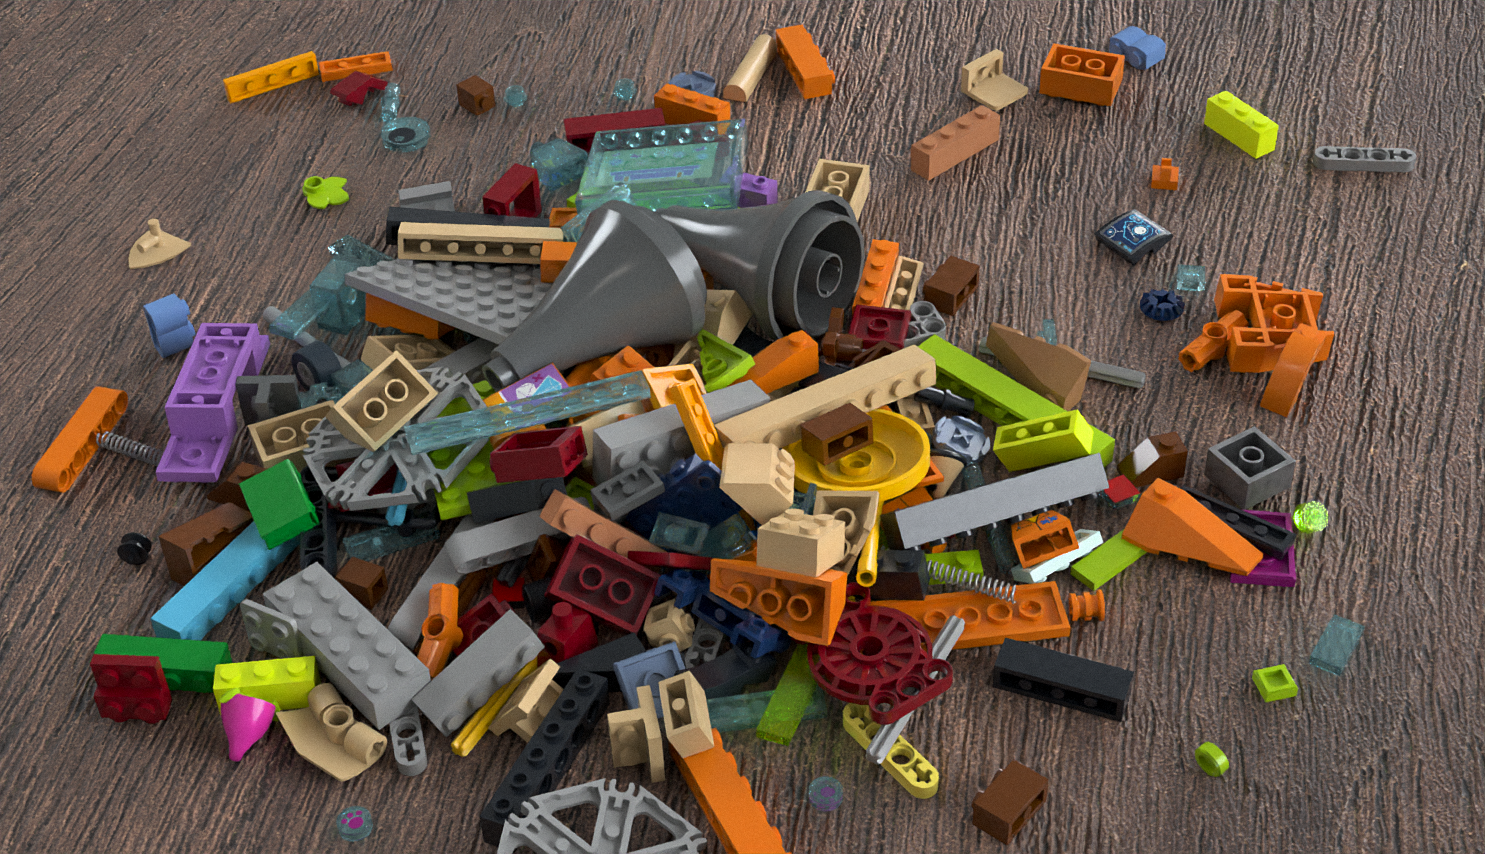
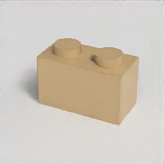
(686, 714)

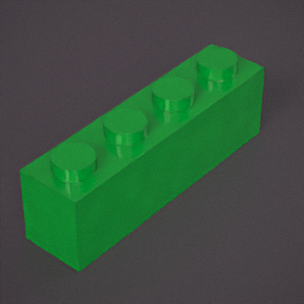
(185, 663)

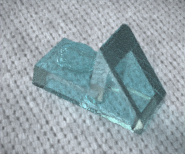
(679, 534)

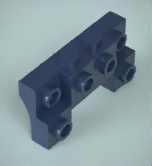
(721, 614)

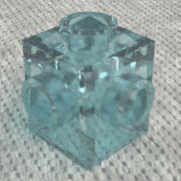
(318, 392)

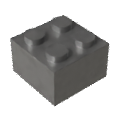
(1249, 468)

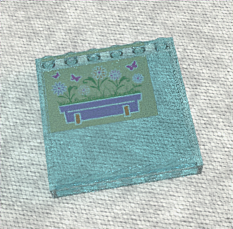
(669, 165)

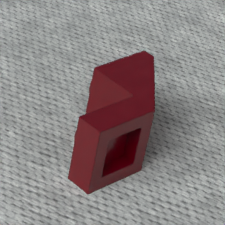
(355, 87)

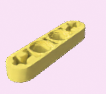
(902, 773)

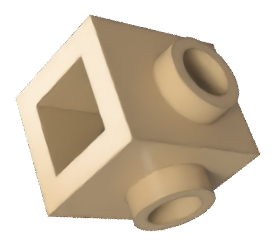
(669, 624)

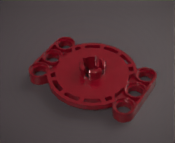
(888, 662)

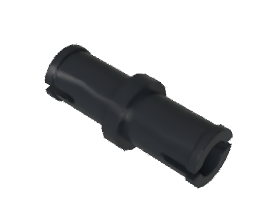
(945, 400)

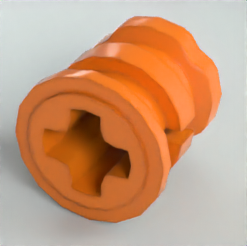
(1086, 606)

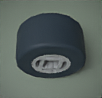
(315, 364)

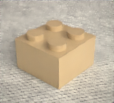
(801, 543)

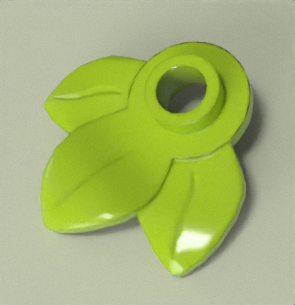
(325, 191)

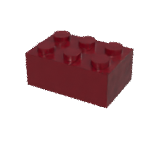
(603, 585)

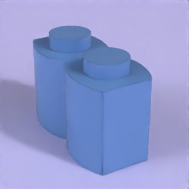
(1138, 47)
(169, 325)

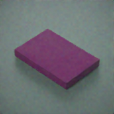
(1270, 569)

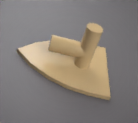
(155, 247)

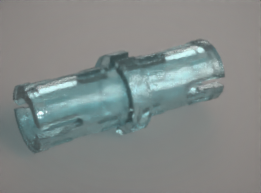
(390, 102)

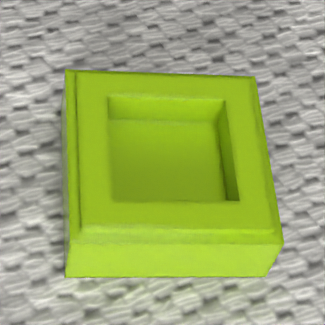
(1274, 683)

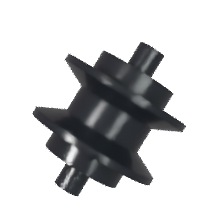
(134, 548)

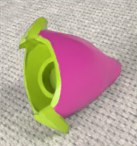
(245, 720)

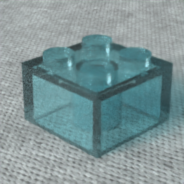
(335, 303)

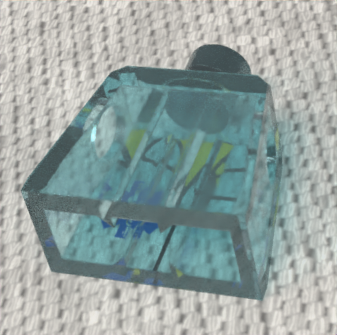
(558, 162)

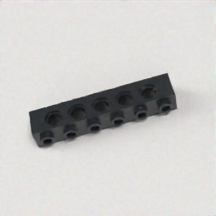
(548, 751)

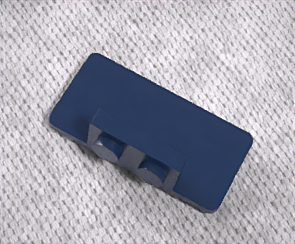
(689, 493)

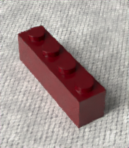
(581, 130)

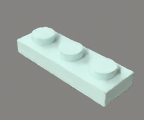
(1037, 573)

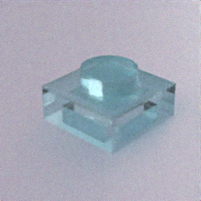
(1048, 331)

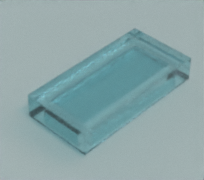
(1336, 645)

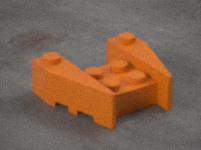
(1273, 318)

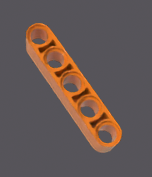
(77, 440)

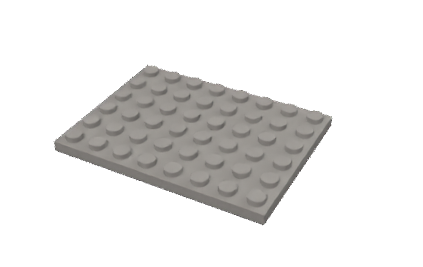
(468, 295)

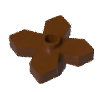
(838, 345)

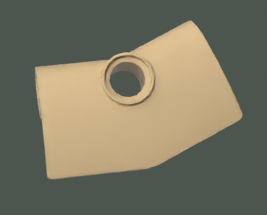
(331, 736)

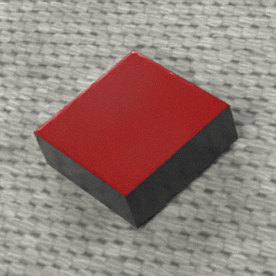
(511, 595)

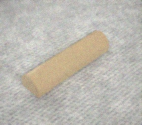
(751, 69)
(903, 283)

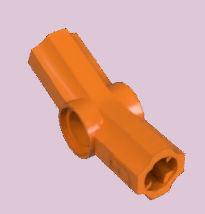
(440, 628)

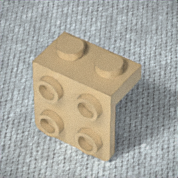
(988, 85)

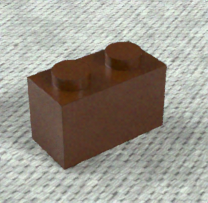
(951, 285)
(837, 434)
(1009, 801)

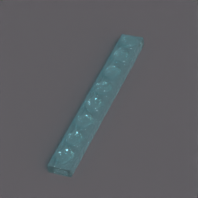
(526, 412)

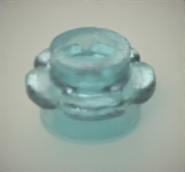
(624, 89)
(515, 95)

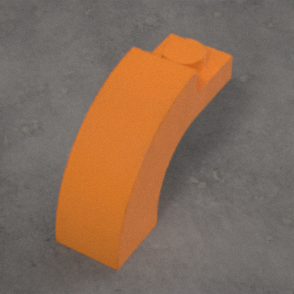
(1292, 369)

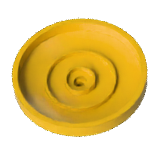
(889, 465)

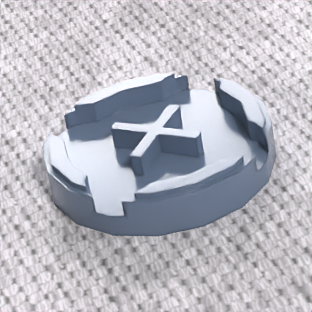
(697, 81)
(962, 437)

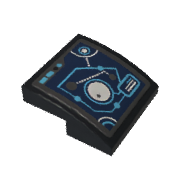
(1133, 236)

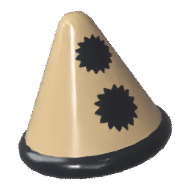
(949, 465)

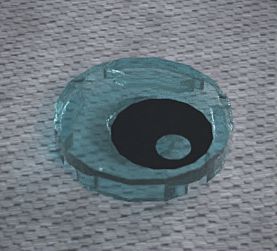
(405, 134)

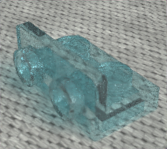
(727, 540)

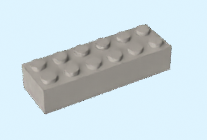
(661, 435)
(350, 645)

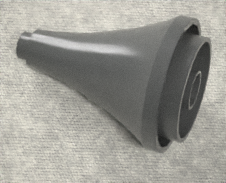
(780, 257)
(621, 288)

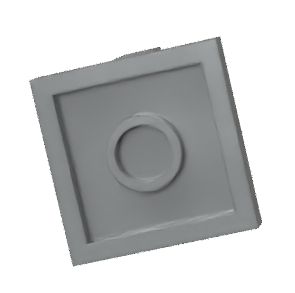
(431, 197)

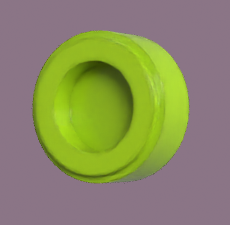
(1211, 759)

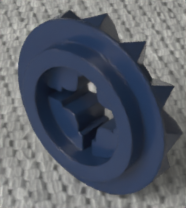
(1169, 310)

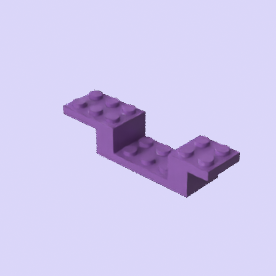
(201, 401)

